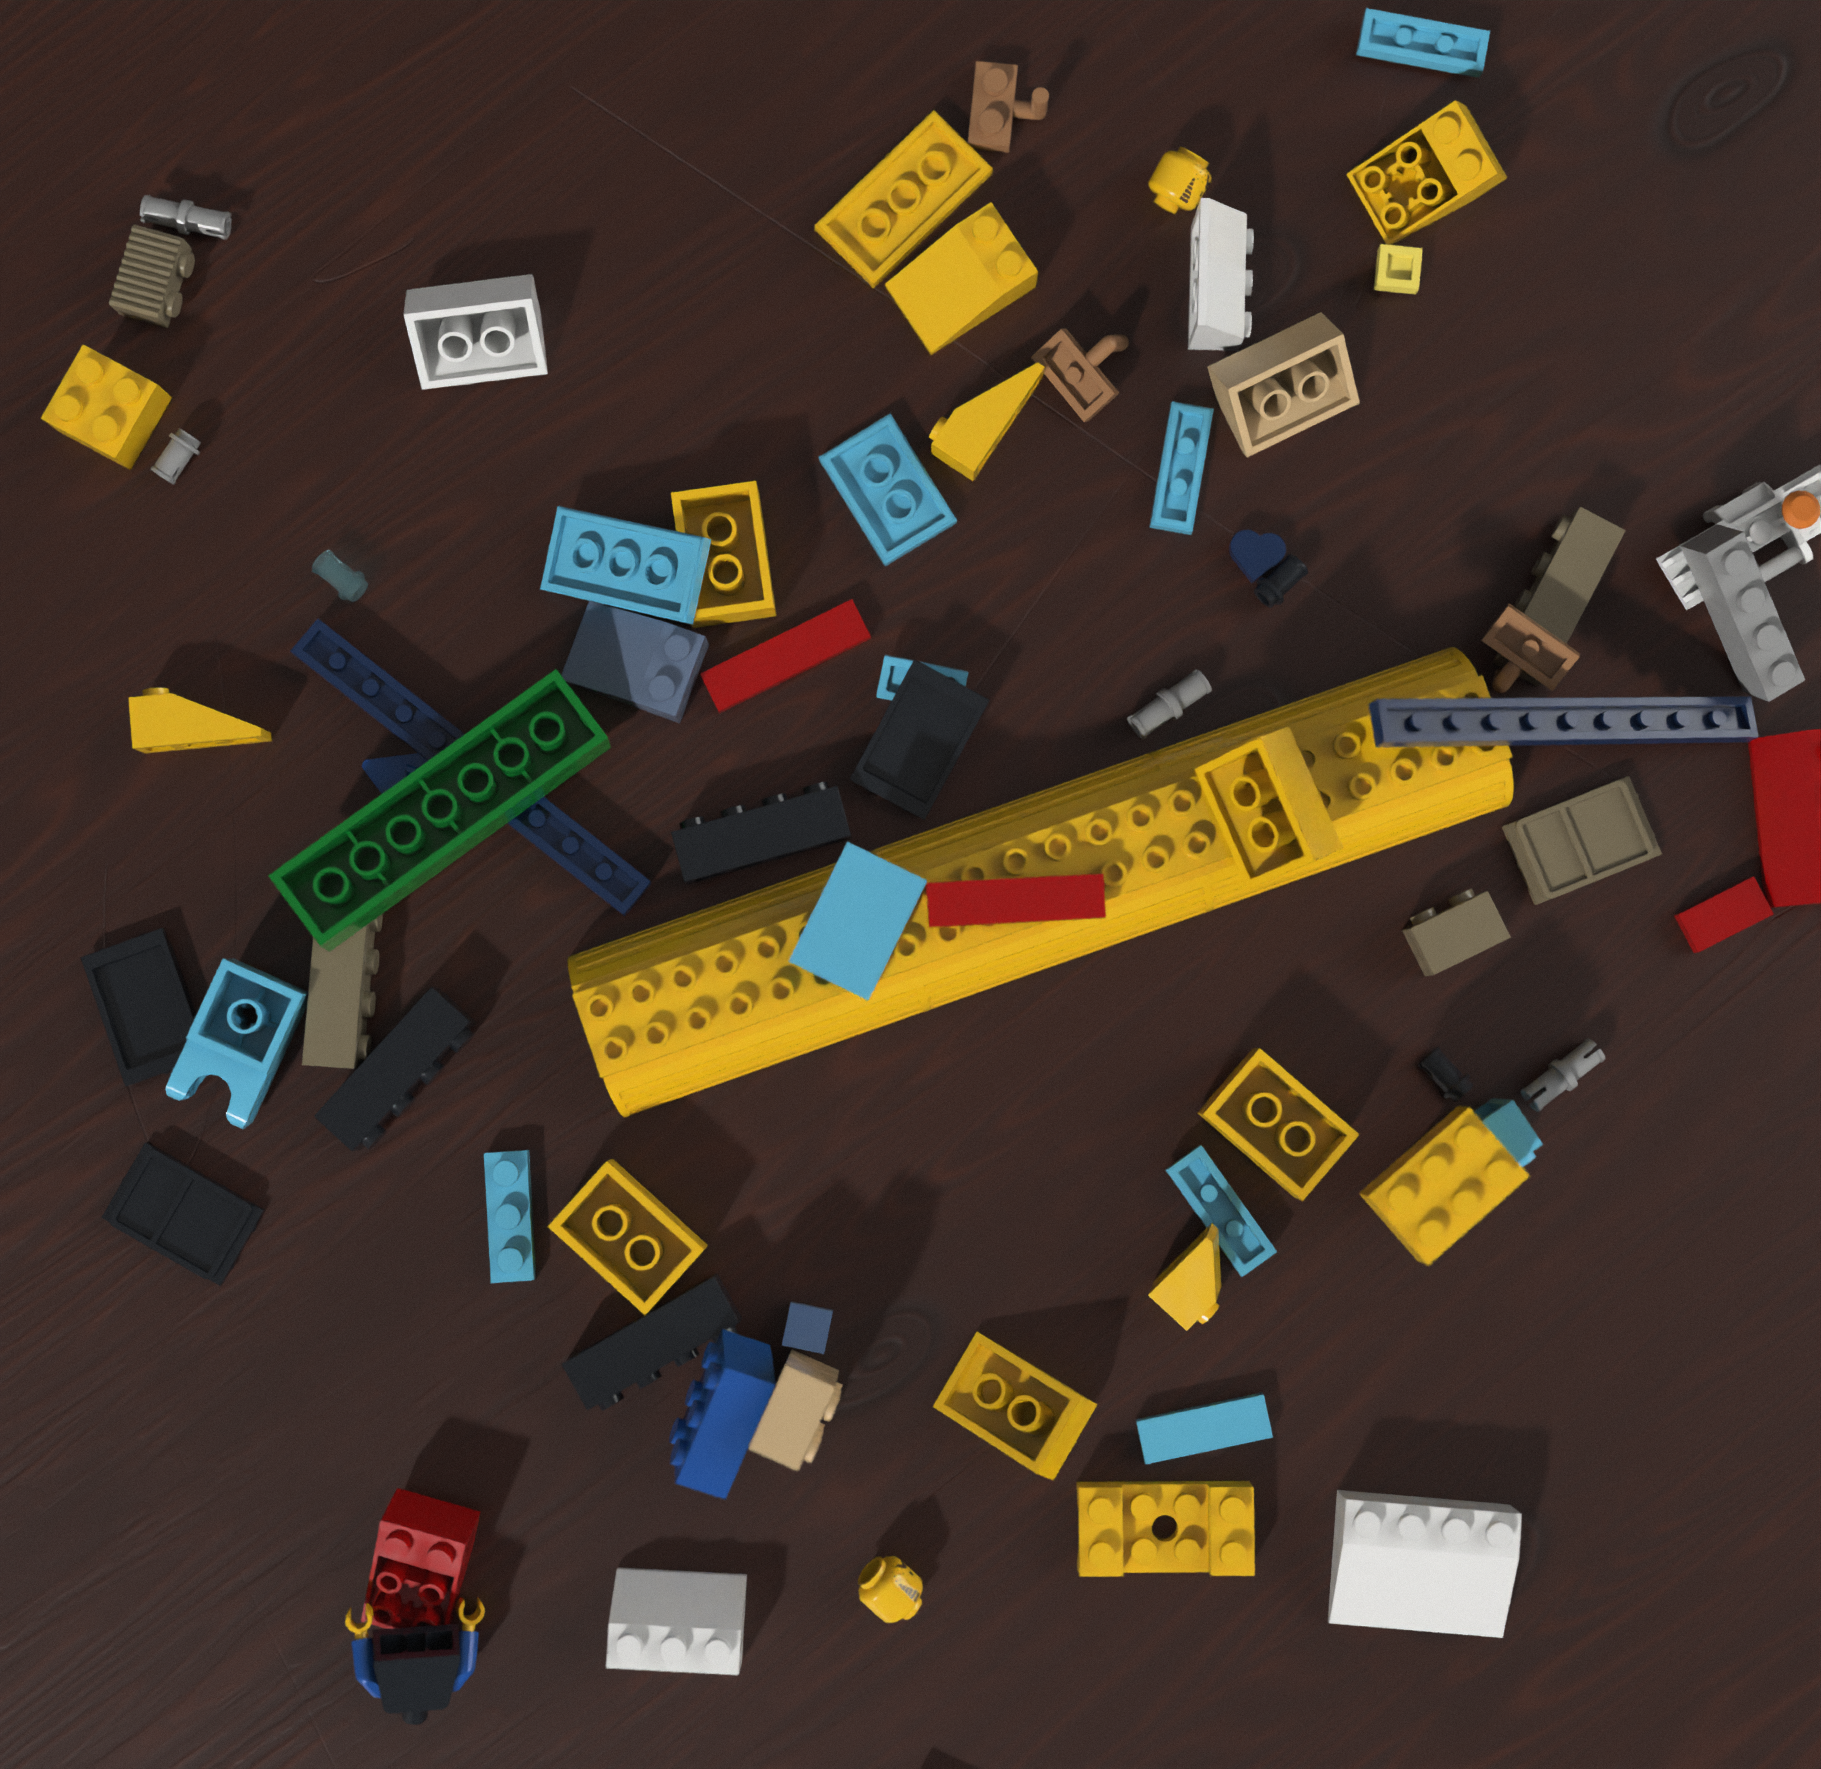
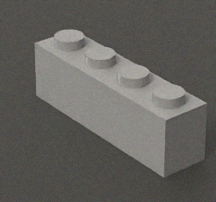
(1743, 612)

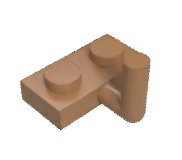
(995, 106)
(1077, 372)
(1528, 649)

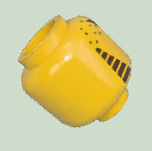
(1179, 180)
(890, 1589)

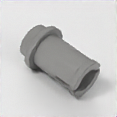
(176, 455)

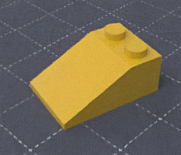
(963, 279)
(1015, 1406)

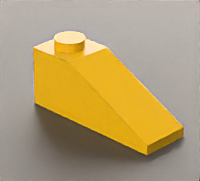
(979, 425)
(173, 723)

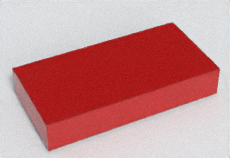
(1723, 914)

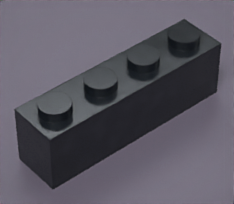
(760, 834)
(396, 1069)
(652, 1342)

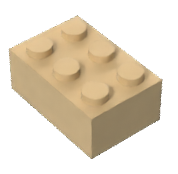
(792, 1418)

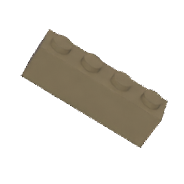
(1567, 575)
(341, 1001)

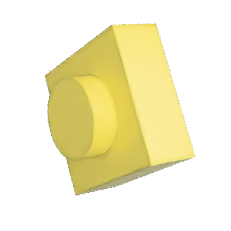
(1398, 269)

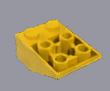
(1427, 173)

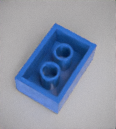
(722, 1413)

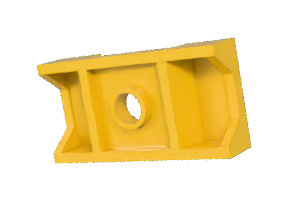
(1210, 1534)

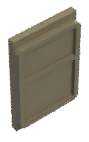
(1581, 840)

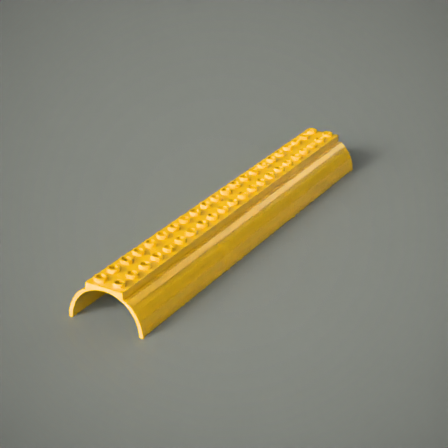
(723, 1000)

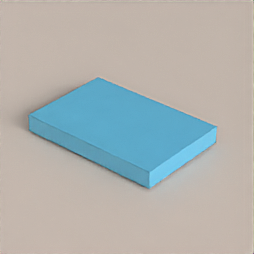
(887, 489)
(857, 921)

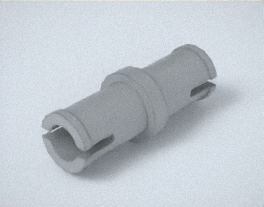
(185, 217)
(1169, 704)
(1562, 1075)

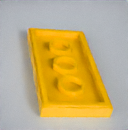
(903, 198)

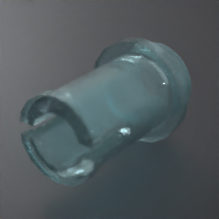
(340, 576)

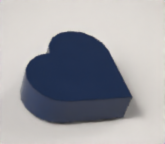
(1256, 553)

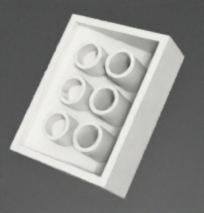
(1423, 1563)

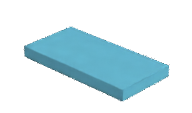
(625, 564)

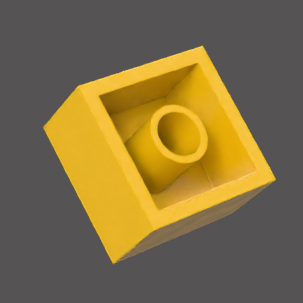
(106, 407)

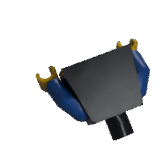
(415, 1666)

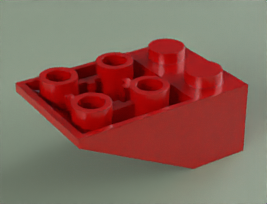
(419, 1561)

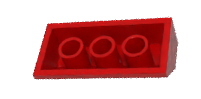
(1788, 815)

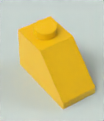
(1191, 1281)

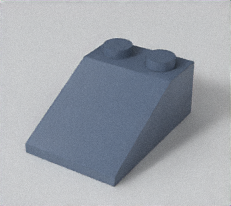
(635, 660)

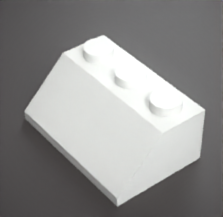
(1219, 277)
(476, 331)
(677, 1621)

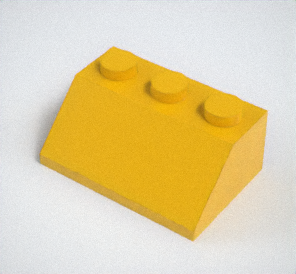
(1268, 807)

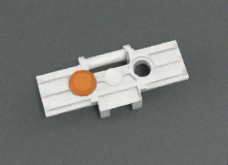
(1763, 516)

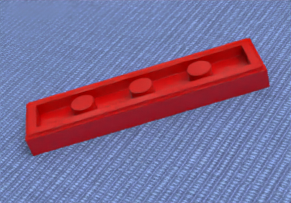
(785, 656)
(1016, 900)

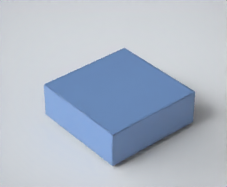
(807, 1327)

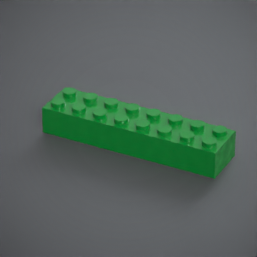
(440, 811)

